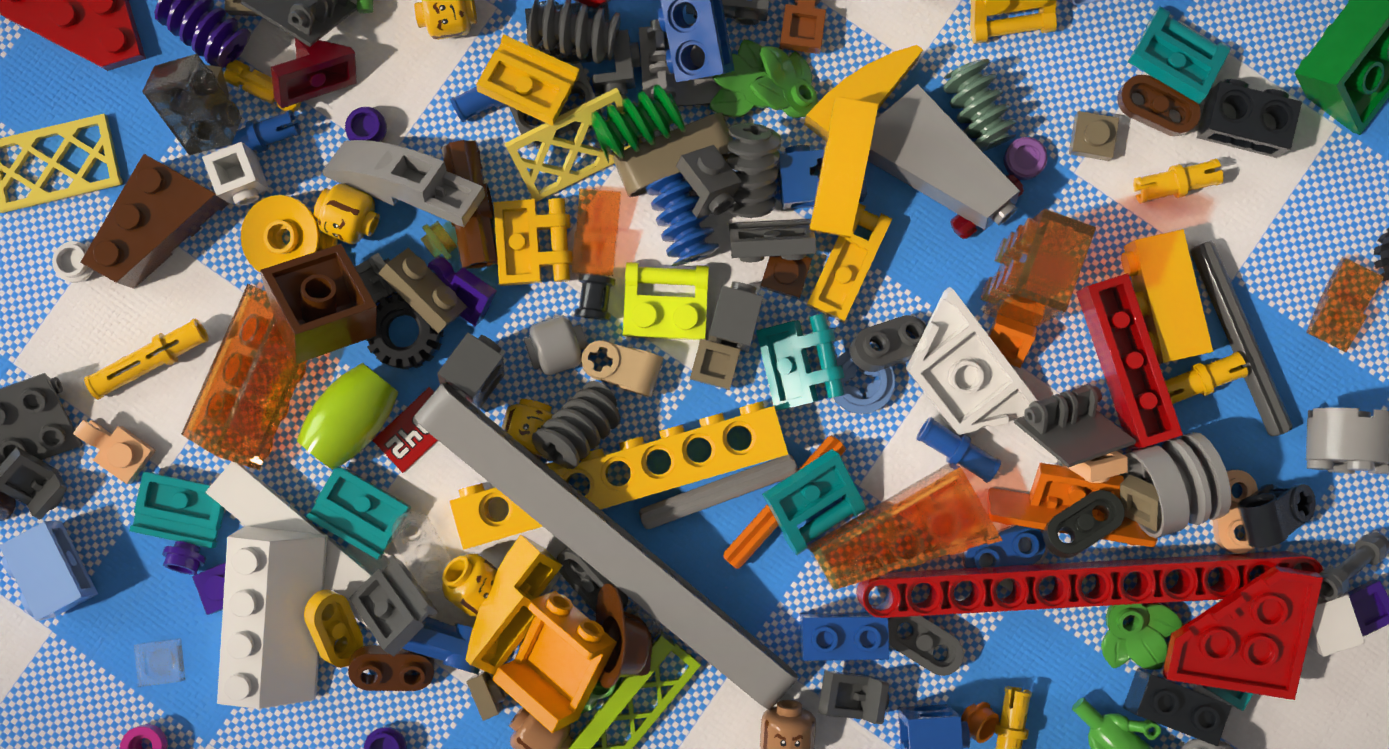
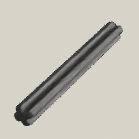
(1241, 338)

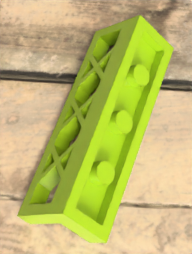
(624, 695)

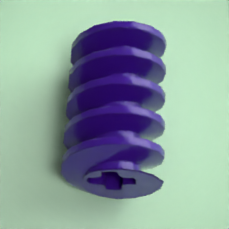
(204, 29)

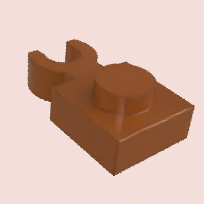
(803, 27)

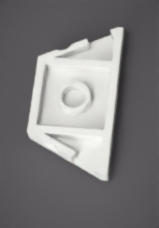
(966, 370)

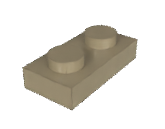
(422, 290)

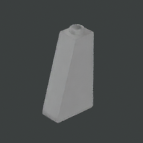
(938, 159)

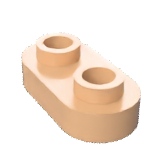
(1224, 527)

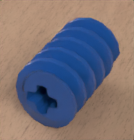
(682, 224)

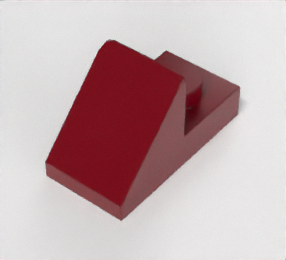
(314, 73)

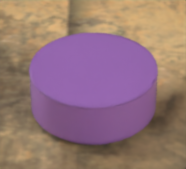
(1025, 158)

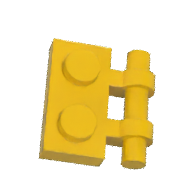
(518, 241)

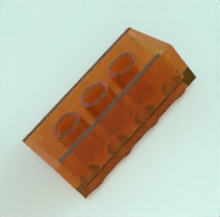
(245, 386)

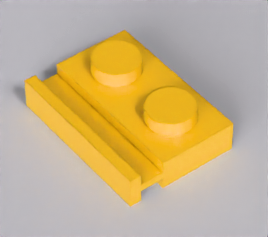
(528, 80)

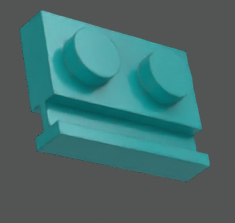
(177, 510)
(357, 511)

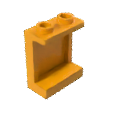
(556, 662)

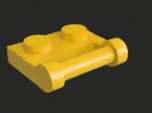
(982, 29)

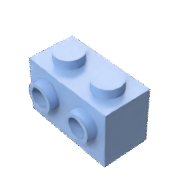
(47, 570)

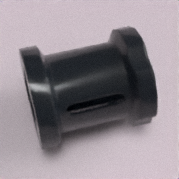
(594, 297)

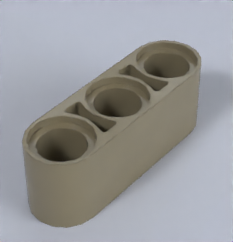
(660, 160)

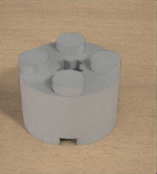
(1348, 440)

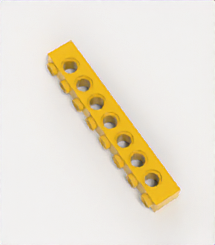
(767, 443)

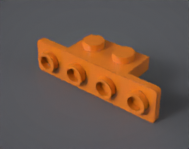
(1051, 493)

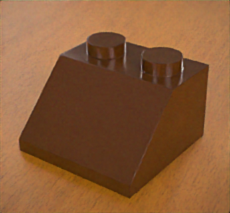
(319, 303)

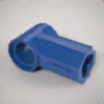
(443, 643)

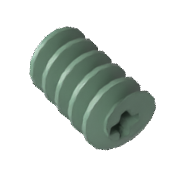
(979, 105)

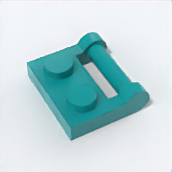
(1179, 56)
(808, 493)

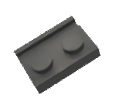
(774, 238)
(393, 606)

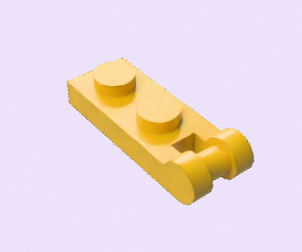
(848, 266)

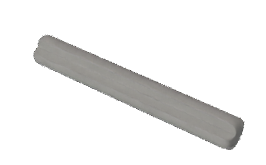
(718, 491)

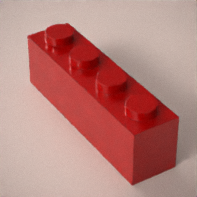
(1129, 361)

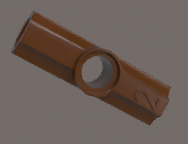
(476, 239)

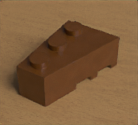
(149, 222)

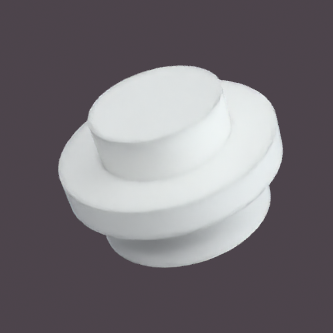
(67, 262)

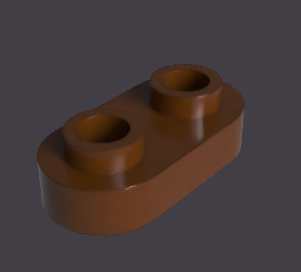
(1157, 105)
(390, 670)

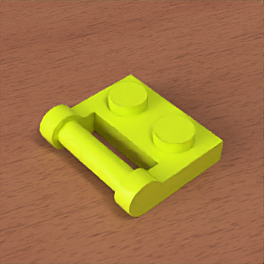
(665, 315)

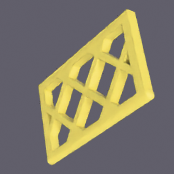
(545, 134)
(79, 185)

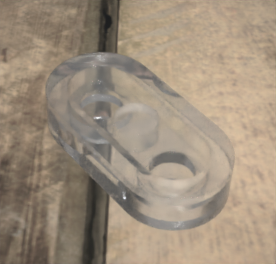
(421, 550)

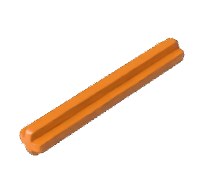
(765, 522)

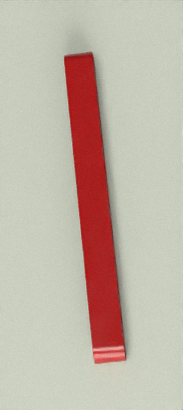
(1068, 577)

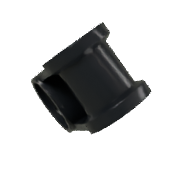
(1275, 513)

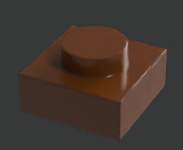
(786, 276)

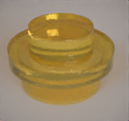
(438, 240)

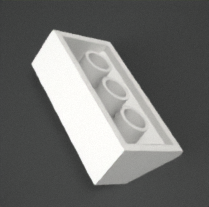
(264, 635)

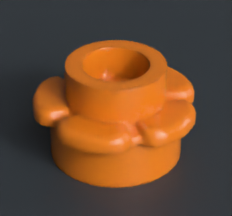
(980, 721)

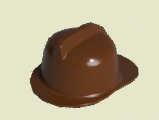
(634, 642)

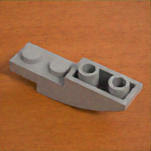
(405, 175)

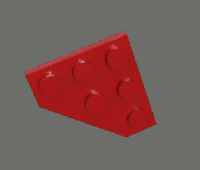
(89, 28)
(1251, 637)

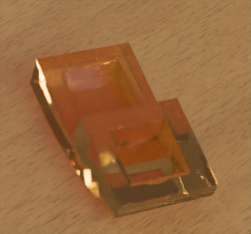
(596, 232)
(1343, 303)

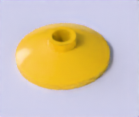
(265, 226)

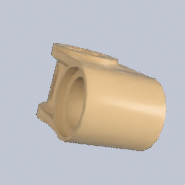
(630, 368)

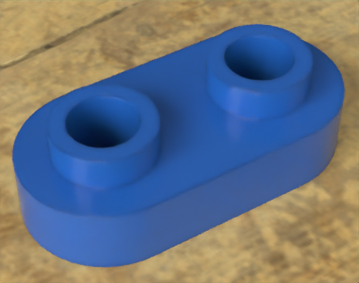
(1007, 551)

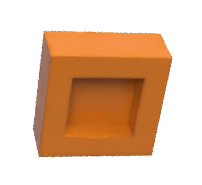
(1012, 338)

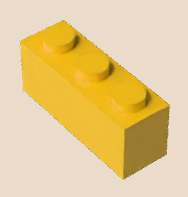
(1168, 295)

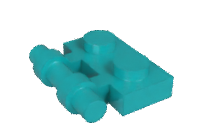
(788, 363)

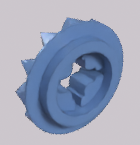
(876, 393)

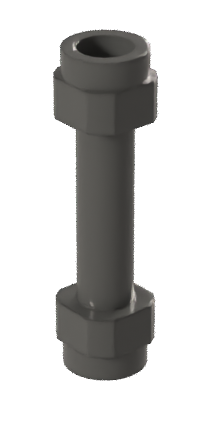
(1368, 550)

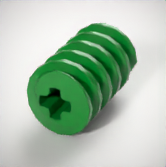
(637, 122)

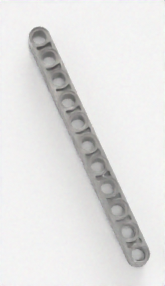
(605, 545)

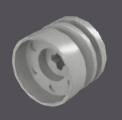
(1187, 479)

